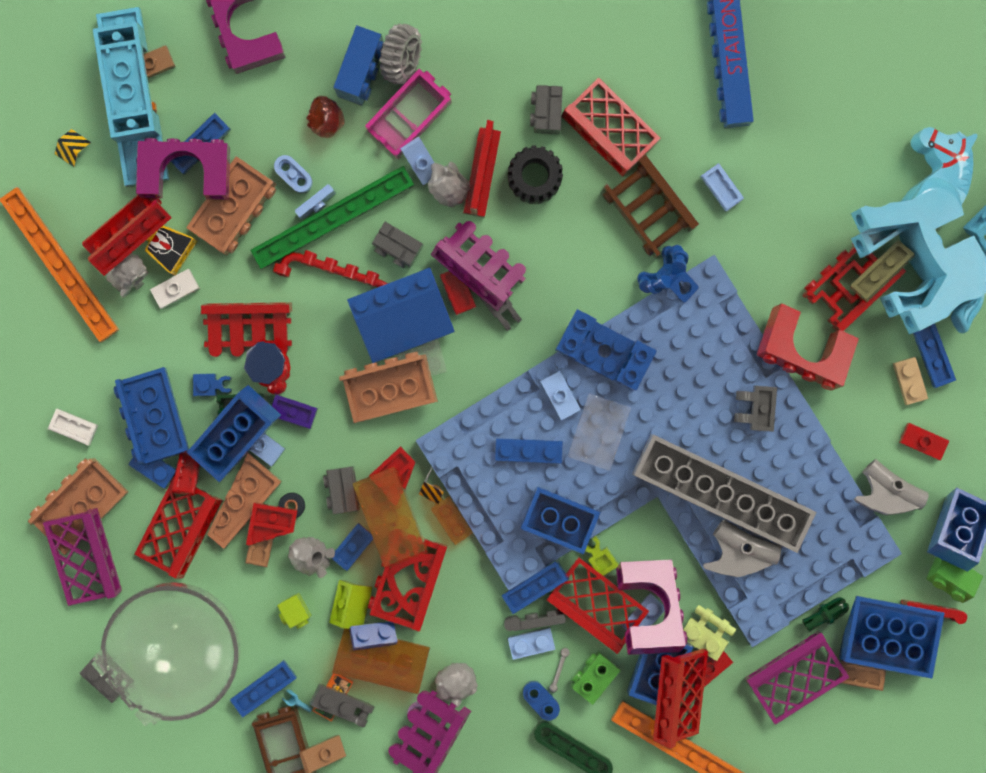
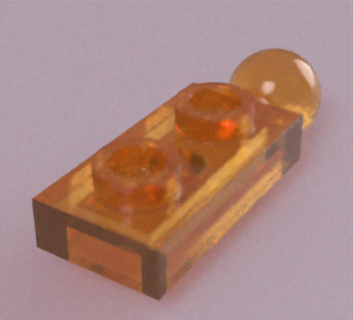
(451, 519)

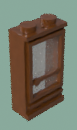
(281, 740)

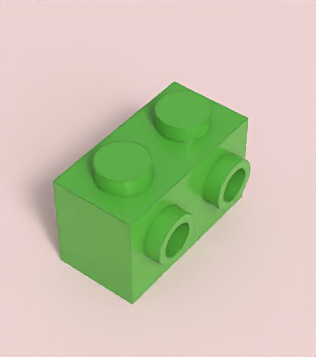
(954, 580)
(594, 677)

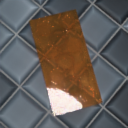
(390, 517)

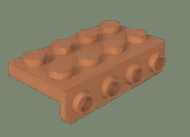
(226, 220)
(389, 387)
(84, 490)

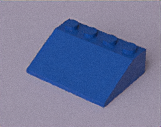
(401, 315)
(892, 637)

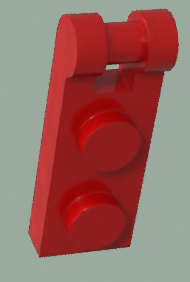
(952, 613)

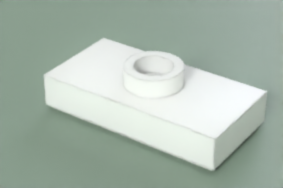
(175, 288)
(73, 427)

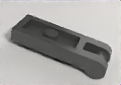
(341, 704)

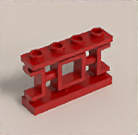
(839, 270)

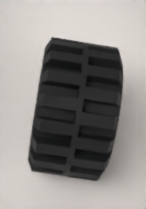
(538, 156)

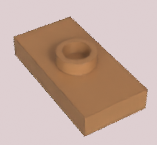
(158, 61)
(259, 553)
(864, 676)
(322, 754)

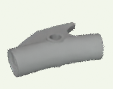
(890, 492)
(737, 561)

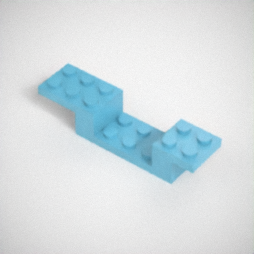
(125, 85)

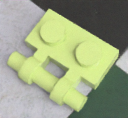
(703, 637)

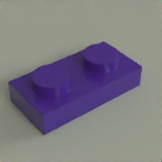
(295, 411)

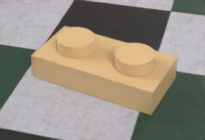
(910, 381)

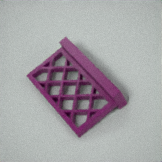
(98, 547)
(785, 661)

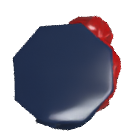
(268, 366)

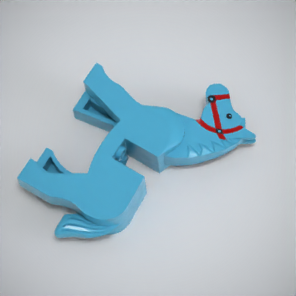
(950, 275)

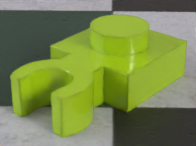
(601, 559)

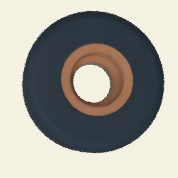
(295, 498)

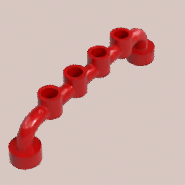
(329, 265)

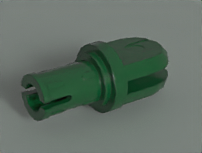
(827, 613)

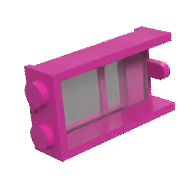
(409, 112)

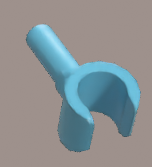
(295, 701)

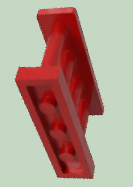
(125, 232)

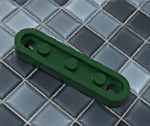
(571, 748)

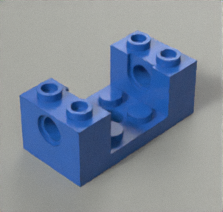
(627, 357)

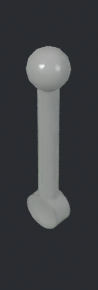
(564, 652)

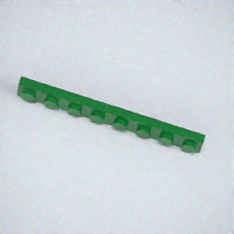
(332, 217)

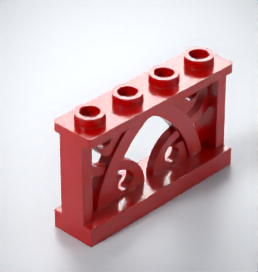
(416, 609)

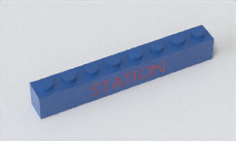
(731, 63)

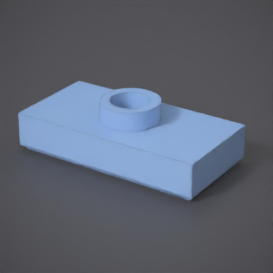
(419, 159)
(722, 187)
(316, 202)
(560, 395)
(268, 449)

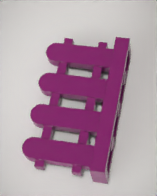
(471, 273)
(432, 727)

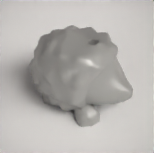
(448, 184)
(128, 274)
(310, 556)
(455, 683)

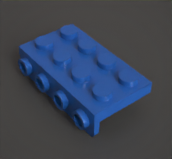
(151, 416)

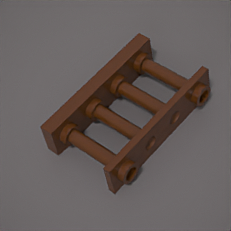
(658, 186)

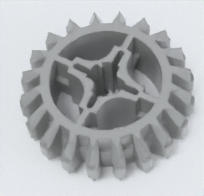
(400, 53)

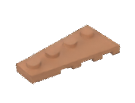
(251, 485)

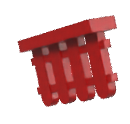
(236, 322)

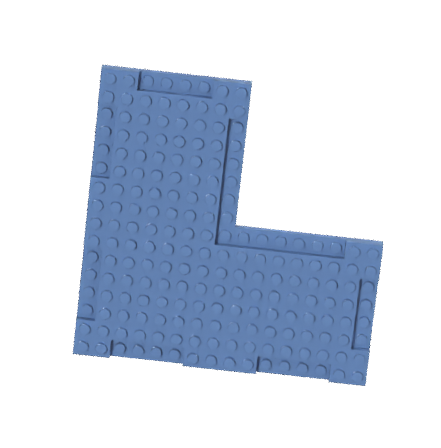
(689, 400)

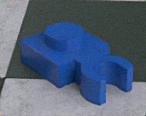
(208, 384)

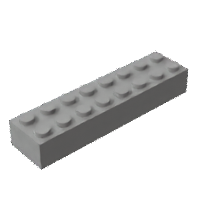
(724, 493)

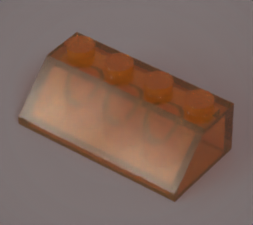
(392, 666)

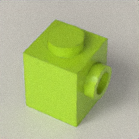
(294, 611)

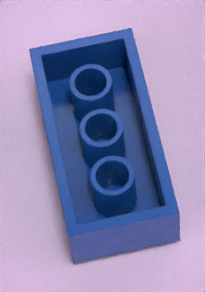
(233, 433)

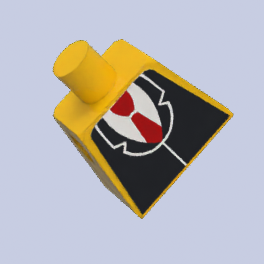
(170, 248)

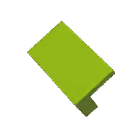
(350, 604)

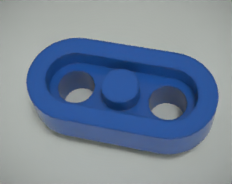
(541, 701)

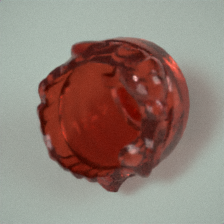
(325, 117)

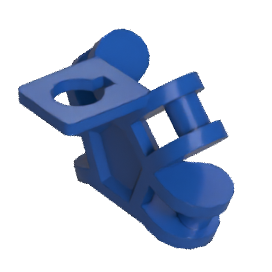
(669, 275)

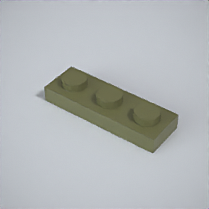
(882, 271)

